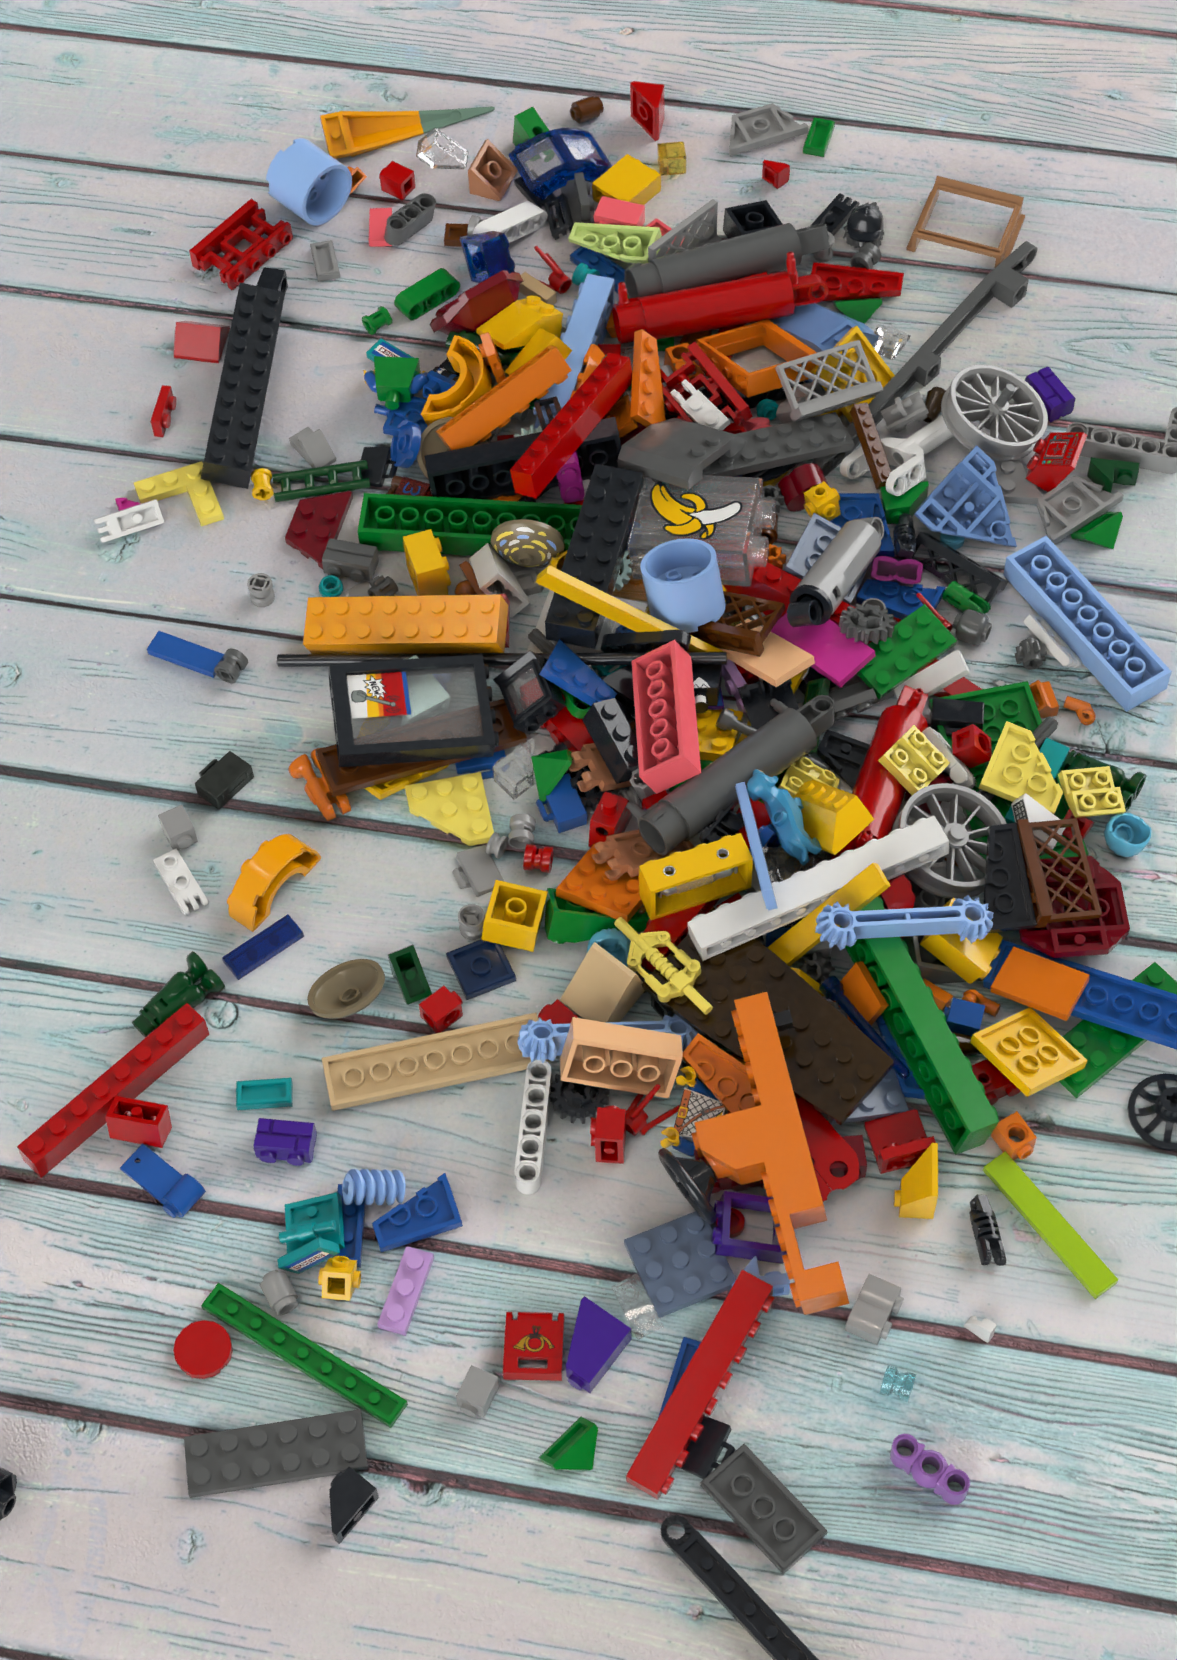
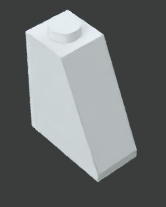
(497, 578)

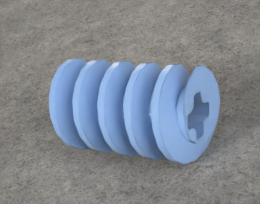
(373, 1185)

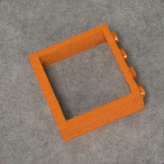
(750, 337)

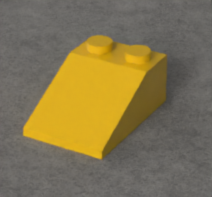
(520, 321)

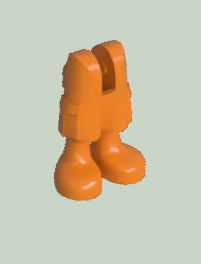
(317, 787)

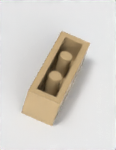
(533, 287)

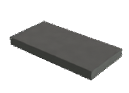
(763, 1508)

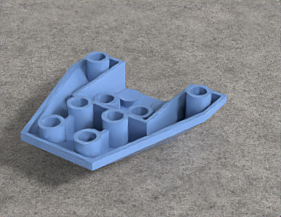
(820, 327)

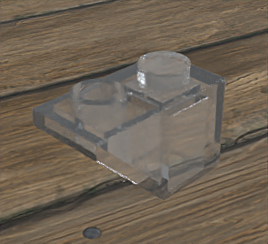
(516, 770)

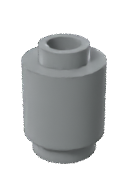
(279, 1292)

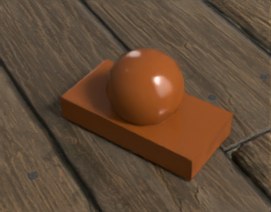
(468, 586)

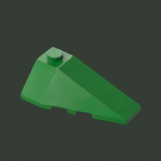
(575, 923)

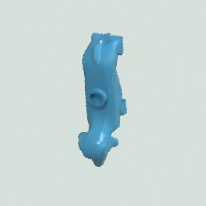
(784, 815)

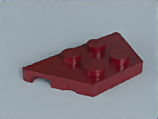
(316, 522)

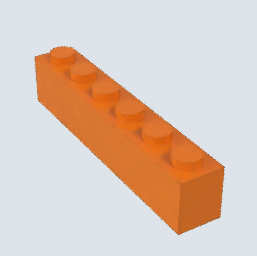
(505, 400)

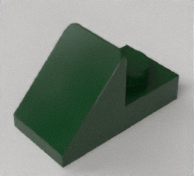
(1108, 471)
(409, 974)

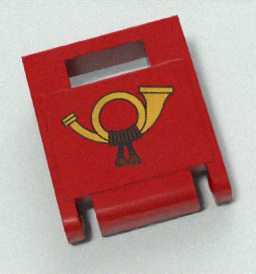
(533, 1338)

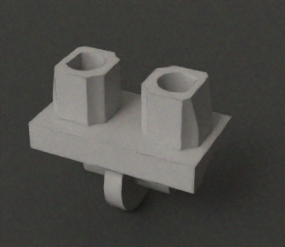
(904, 412)

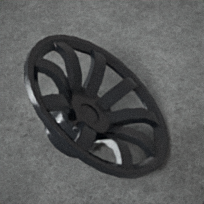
(1164, 1107)

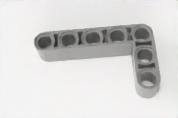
(1149, 452)

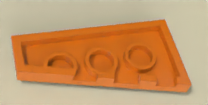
(646, 391)
(720, 1073)

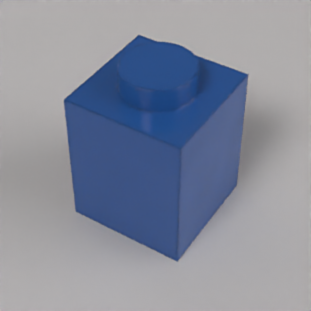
(964, 1016)

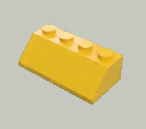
(832, 815)

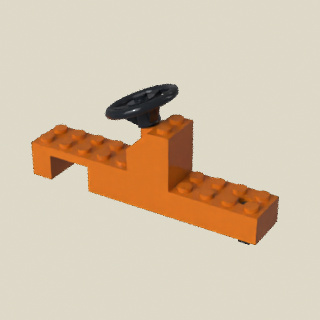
(764, 1146)

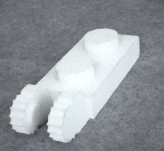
(700, 408)
(958, 771)

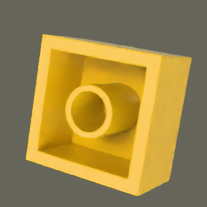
(426, 564)
(514, 915)

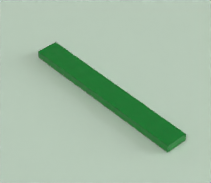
(305, 1355)

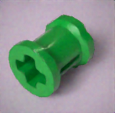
(377, 320)

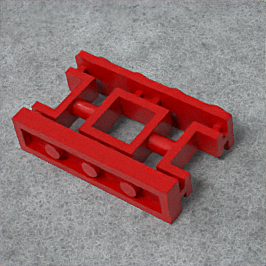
(230, 233)
(714, 385)

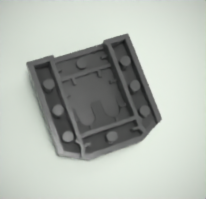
(677, 451)

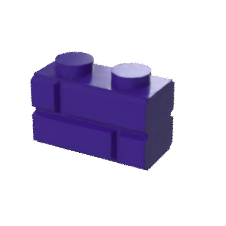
(1053, 392)
(285, 1141)

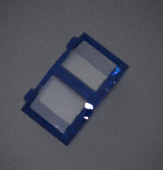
(555, 156)

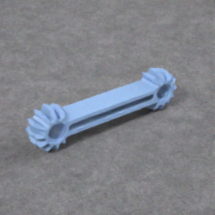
(904, 922)
(546, 1040)

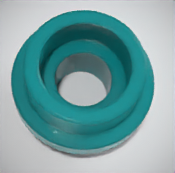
(767, 408)
(331, 582)

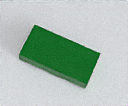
(818, 137)

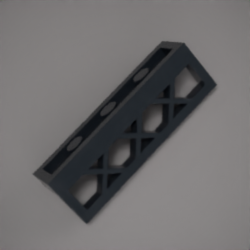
(962, 561)

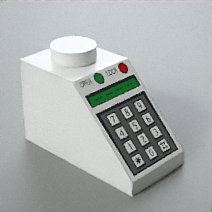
(1027, 808)

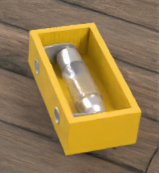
(695, 876)

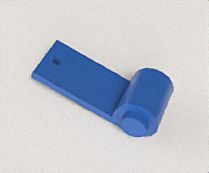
(163, 1182)

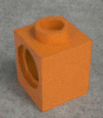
(1014, 1126)

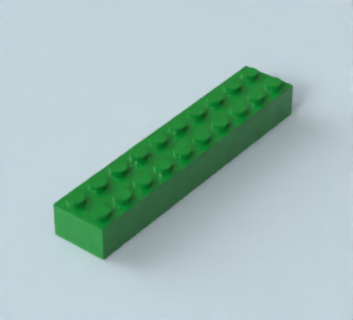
(457, 522)
(927, 1041)

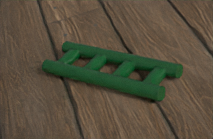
(311, 490)

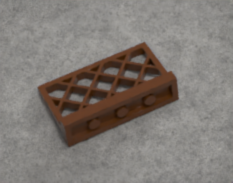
(741, 638)
(1036, 878)

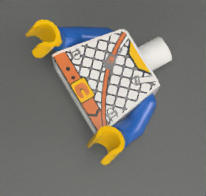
(696, 1105)

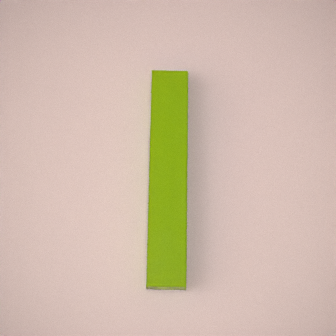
(1050, 1225)

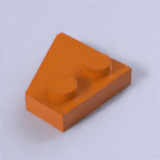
(491, 356)

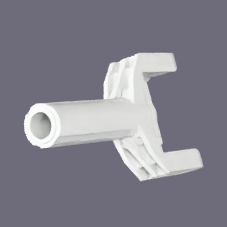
(904, 454)

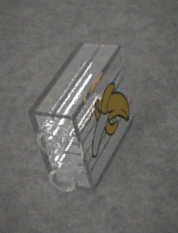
(715, 510)

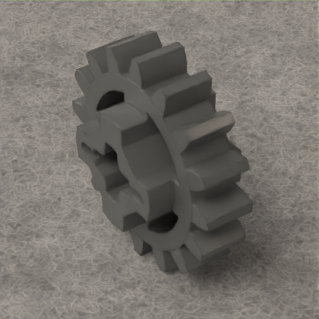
(867, 623)

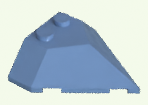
(969, 503)

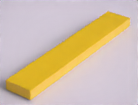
(856, 892)

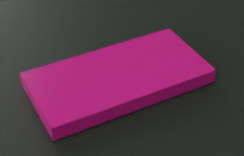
(832, 652)

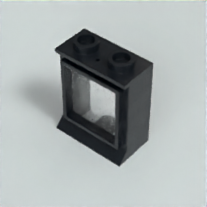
(529, 695)

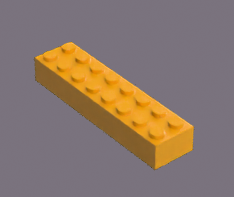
(406, 624)

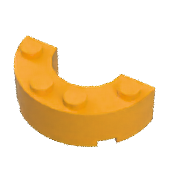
(471, 385)
(265, 874)

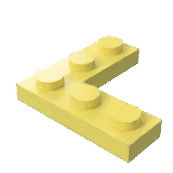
(179, 481)

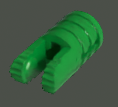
(964, 599)

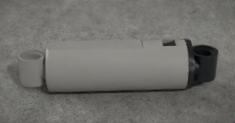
(835, 572)

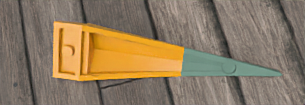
(364, 131)

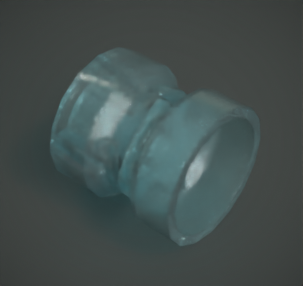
(897, 1383)

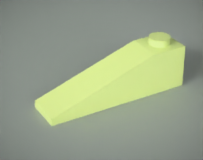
(617, 241)

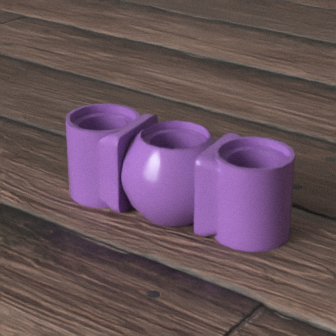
(938, 1480)

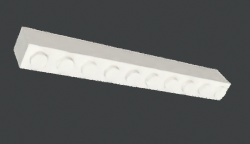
(806, 890)

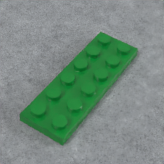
(1105, 1046)

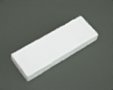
(937, 675)

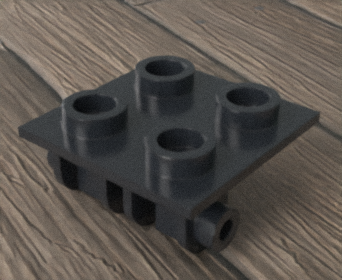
(757, 699)
(725, 824)

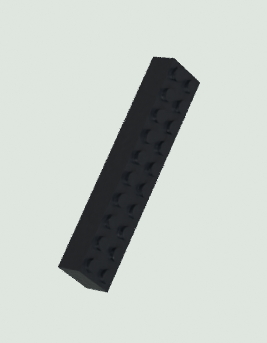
(243, 386)

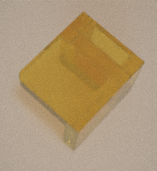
(671, 158)

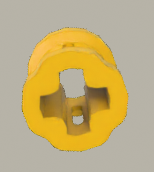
(262, 488)

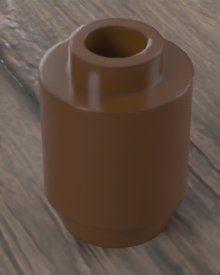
(586, 109)

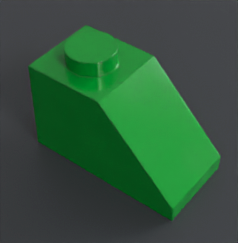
(905, 503)

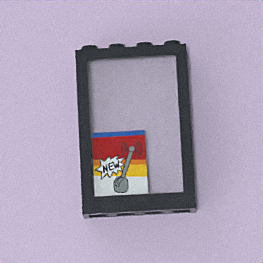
(412, 710)

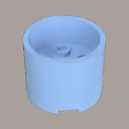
(309, 182)
(683, 583)

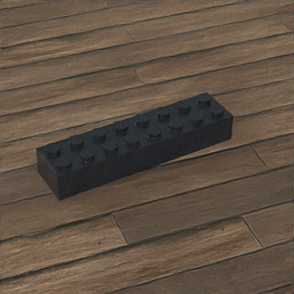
(485, 468)
(595, 551)

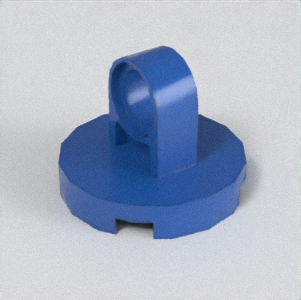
(407, 444)

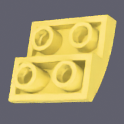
(914, 761)
(804, 771)
(1091, 792)

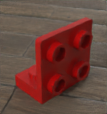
(897, 1140)

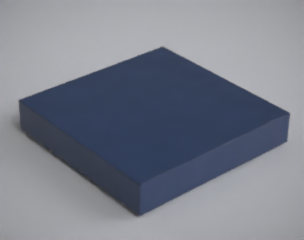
(480, 968)

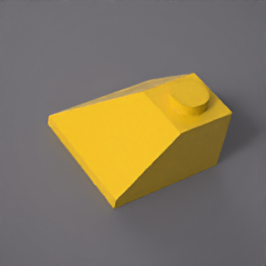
(919, 1187)

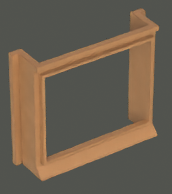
(975, 192)

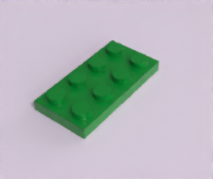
(913, 646)

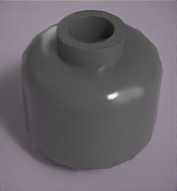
(972, 627)

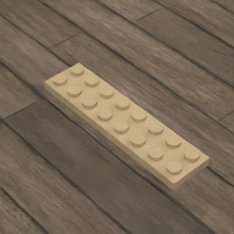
(425, 1063)

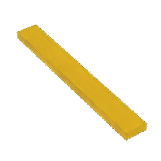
(609, 606)

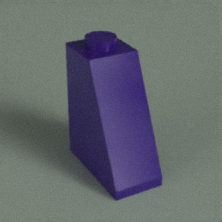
(594, 1345)

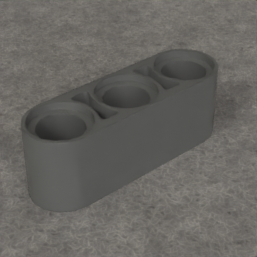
(409, 219)

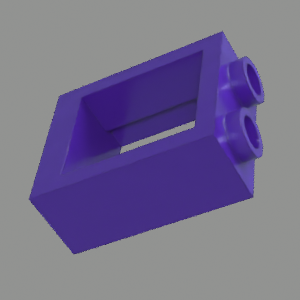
(741, 1248)

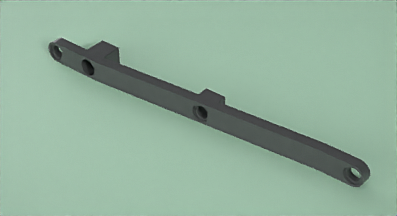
(1002, 283)

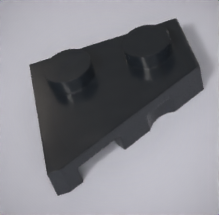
(843, 755)

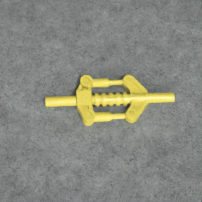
(679, 982)

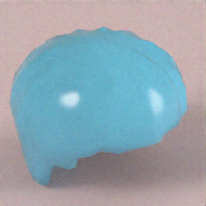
(1127, 834)
(613, 942)

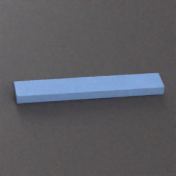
(756, 846)

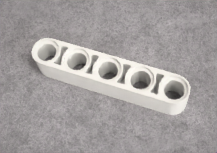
(533, 1138)

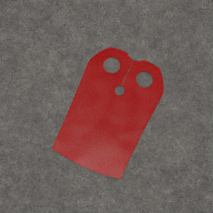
(825, 1148)

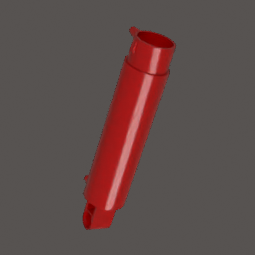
(716, 304)
(875, 784)

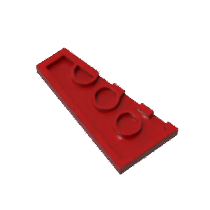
(856, 282)

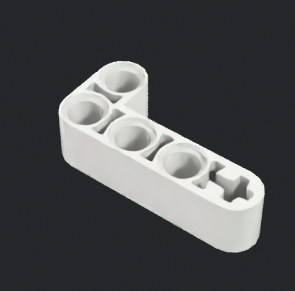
(515, 221)

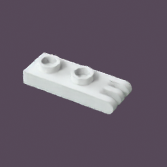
(130, 520)
(1053, 642)
(180, 881)

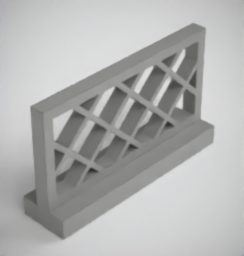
(692, 240)
(830, 401)

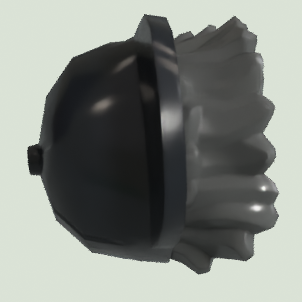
(864, 226)

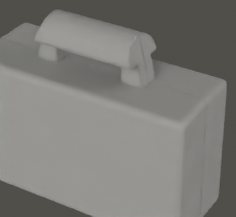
(478, 869)

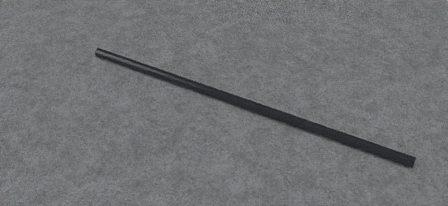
(491, 659)

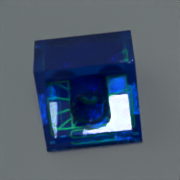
(486, 255)

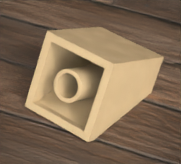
(602, 988)

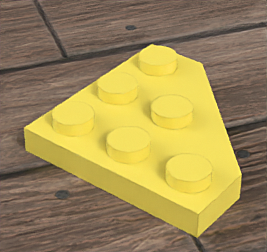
(1020, 769)
(454, 806)

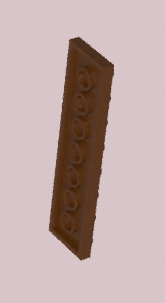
(353, 778)

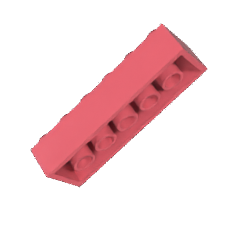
(665, 717)

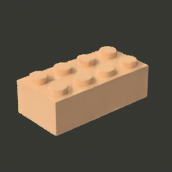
(620, 1057)

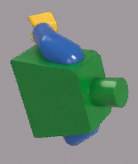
(395, 379)

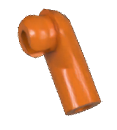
(1082, 708)
(974, 996)

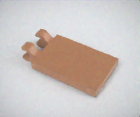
(599, 773)
(629, 853)

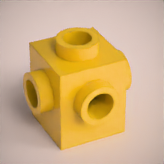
(822, 501)
(339, 1278)

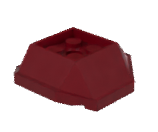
(478, 304)
(1082, 936)

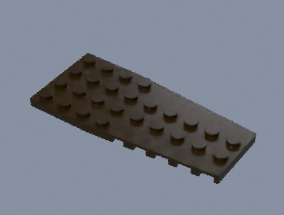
(824, 1052)

